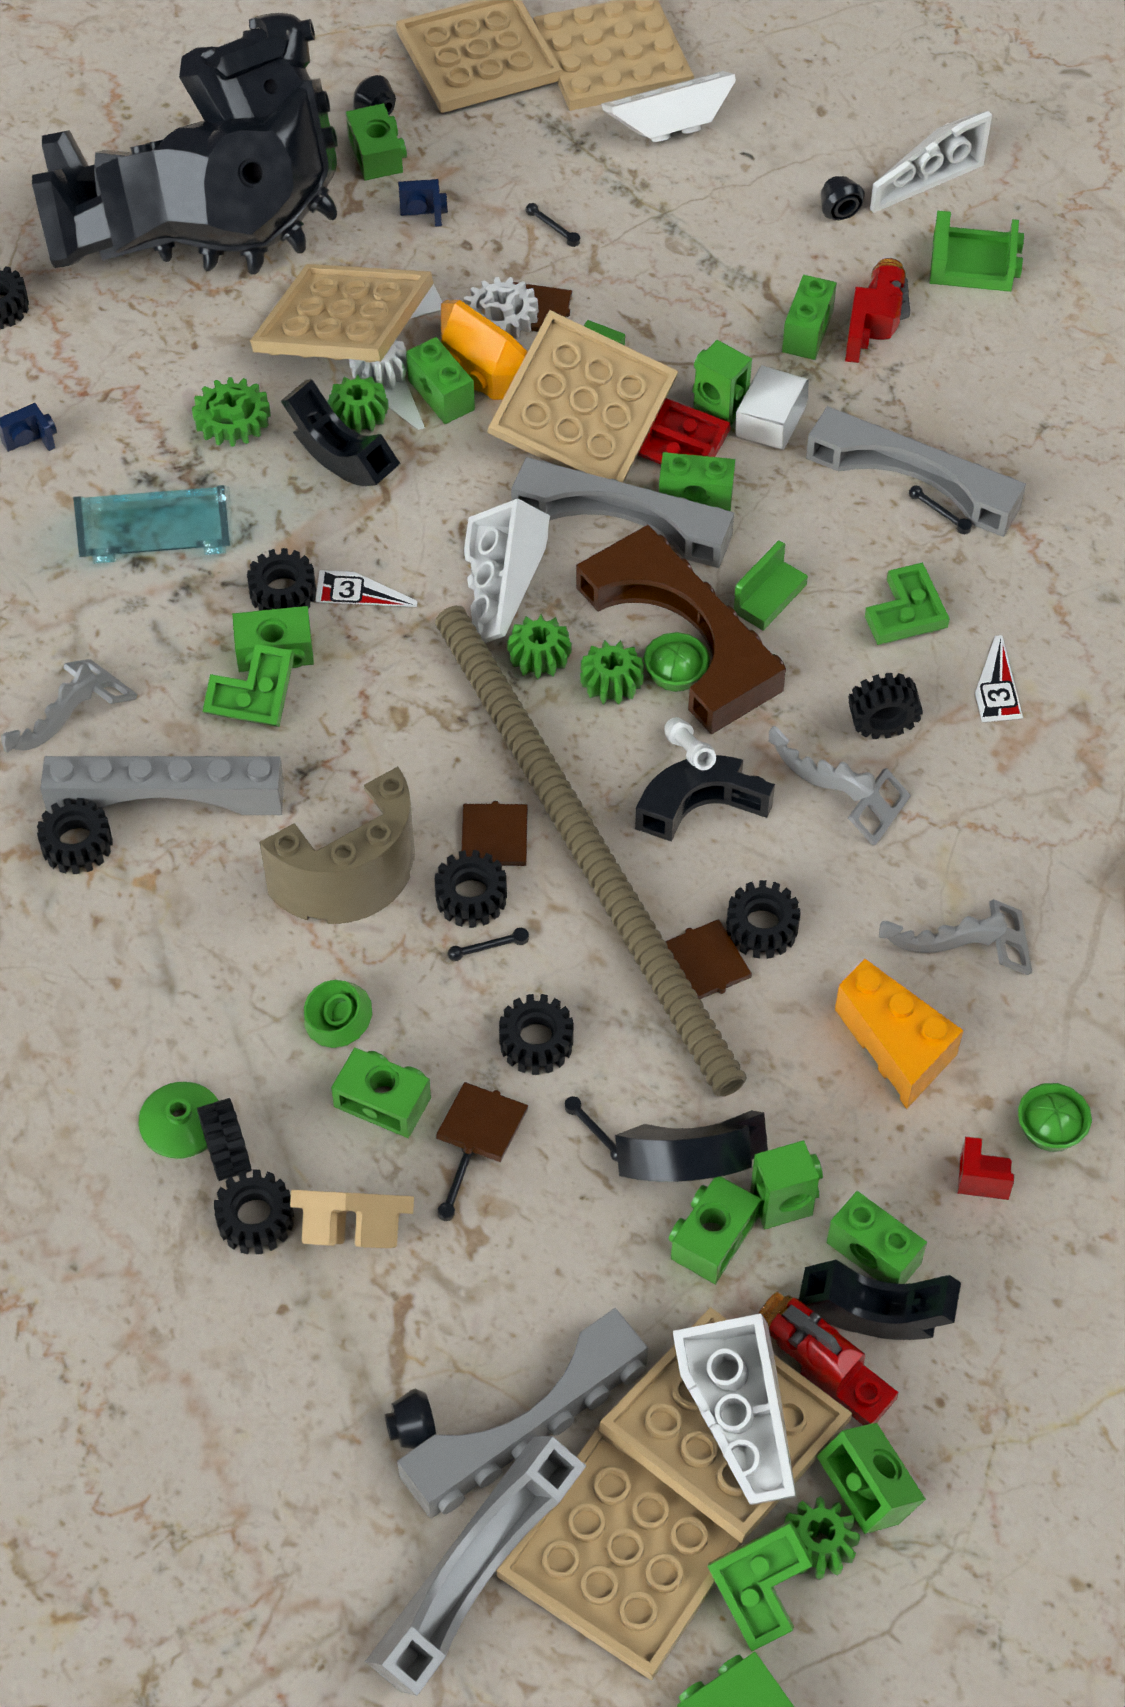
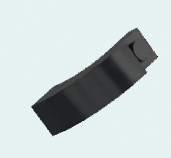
(333, 444)
(685, 787)
(691, 1153)
(879, 1307)

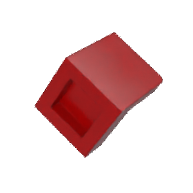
(983, 1174)

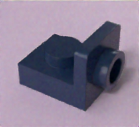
(422, 198)
(27, 426)

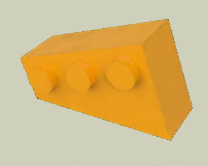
(897, 1029)

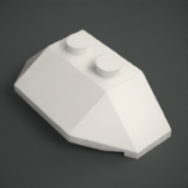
(673, 107)

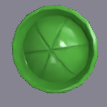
(676, 661)
(339, 1001)
(1054, 1116)

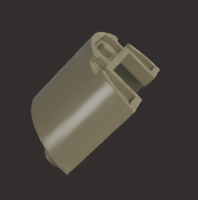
(351, 874)

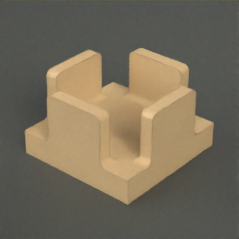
(326, 1217)

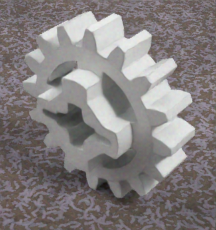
(506, 305)

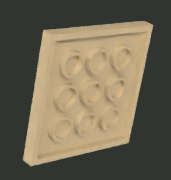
(613, 51)
(478, 52)
(342, 312)
(582, 400)
(670, 1438)
(620, 1558)

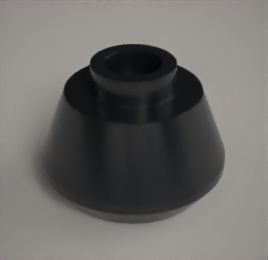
(374, 91)
(841, 198)
(411, 1419)

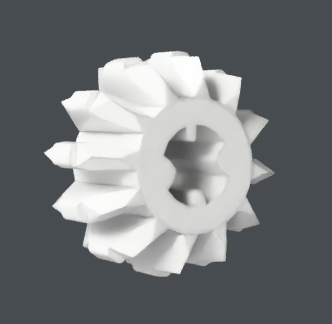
(388, 371)

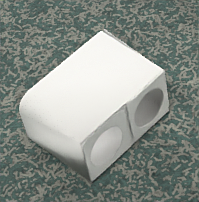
(772, 407)

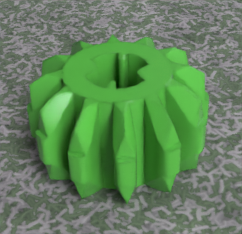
(359, 403)
(539, 646)
(611, 672)
(839, 1540)

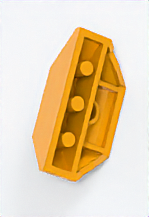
(480, 348)

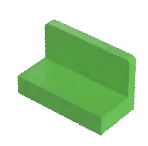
(768, 588)

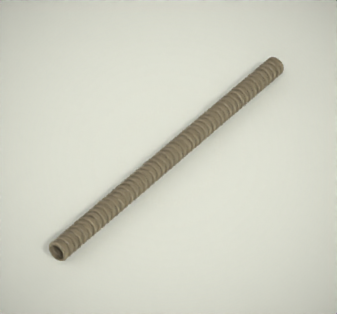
(592, 854)

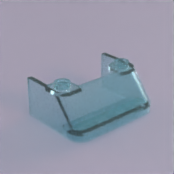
(153, 522)

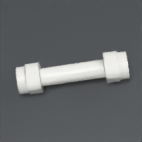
(698, 752)

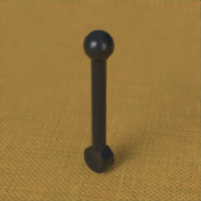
(573, 238)
(963, 525)
(520, 937)
(573, 1107)
(446, 1210)

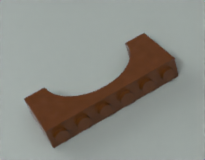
(650, 572)

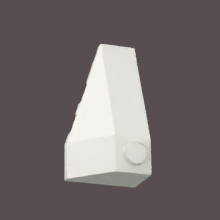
(937, 159)
(503, 557)
(737, 1390)

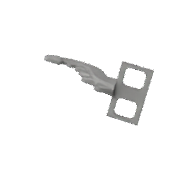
(68, 698)
(857, 786)
(969, 931)

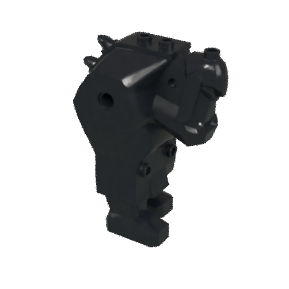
(212, 184)

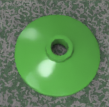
(174, 1135)

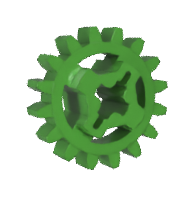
(231, 411)

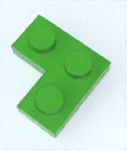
(914, 610)
(258, 698)
(748, 1579)

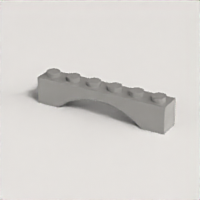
(851, 443)
(694, 529)
(233, 782)
(453, 1465)
(431, 1619)

